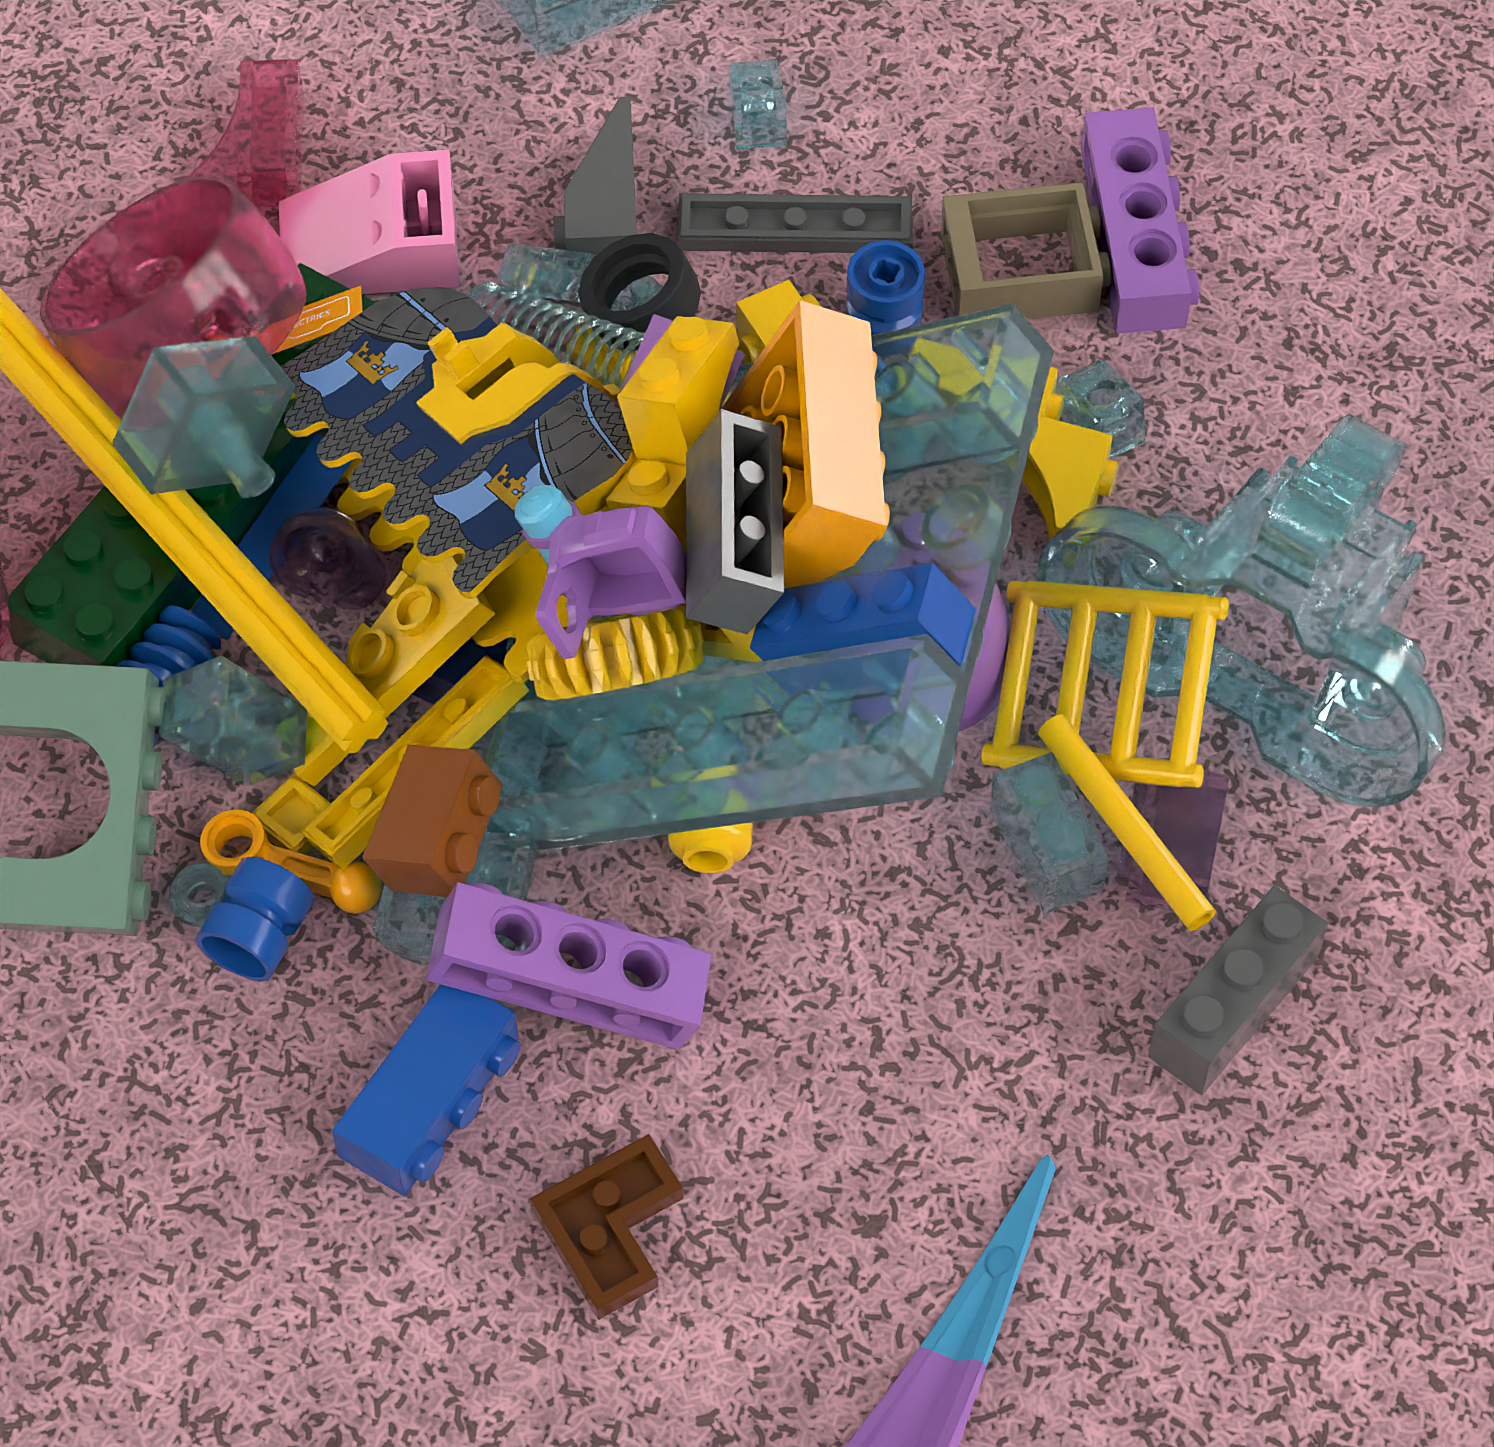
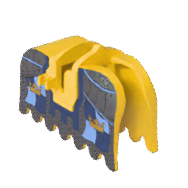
(449, 435)

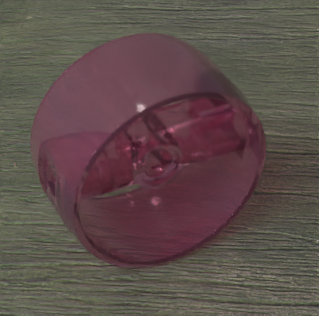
(163, 276)

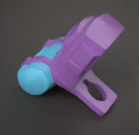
(600, 562)

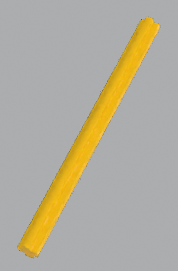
(190, 539)

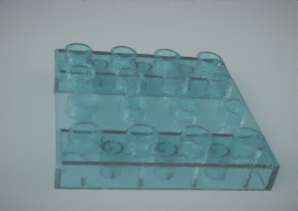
(828, 724)

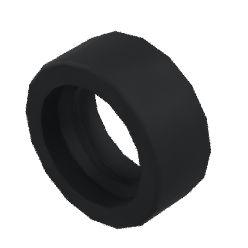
(631, 260)

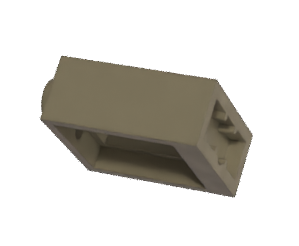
(1024, 213)

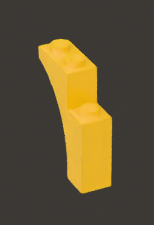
(668, 409)
(1066, 463)

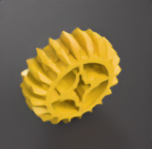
(617, 654)

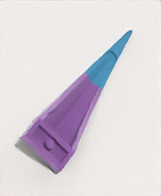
(940, 1382)

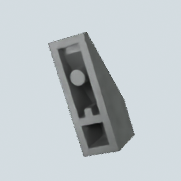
(602, 190)

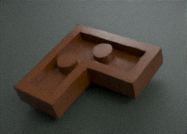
(591, 1221)

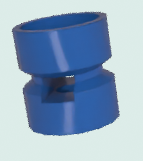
(886, 286)
(253, 922)

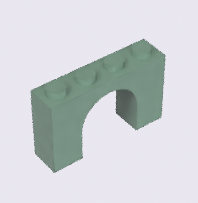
(116, 714)

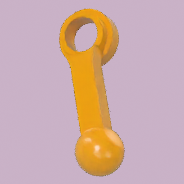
(351, 888)

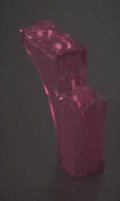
(265, 134)

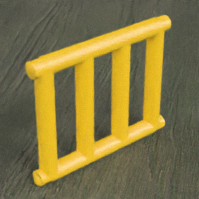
(1144, 609)

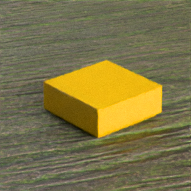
(289, 813)

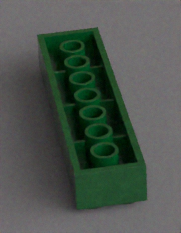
(111, 578)

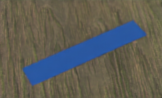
(301, 490)

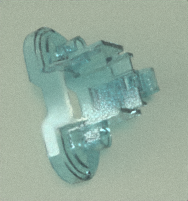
(1323, 559)

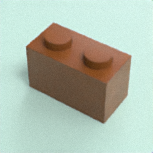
(433, 820)

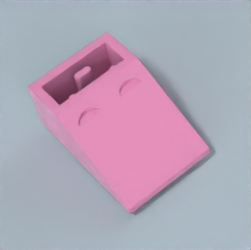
(379, 225)

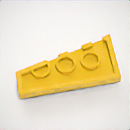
(402, 648)

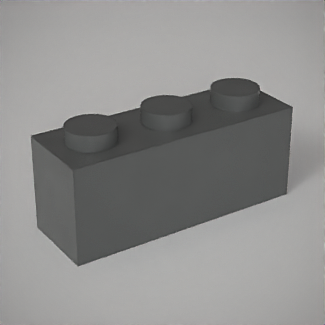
(734, 522)
(1237, 990)

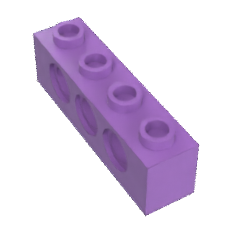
(1138, 220)
(537, 978)

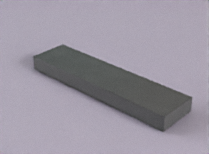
(791, 222)

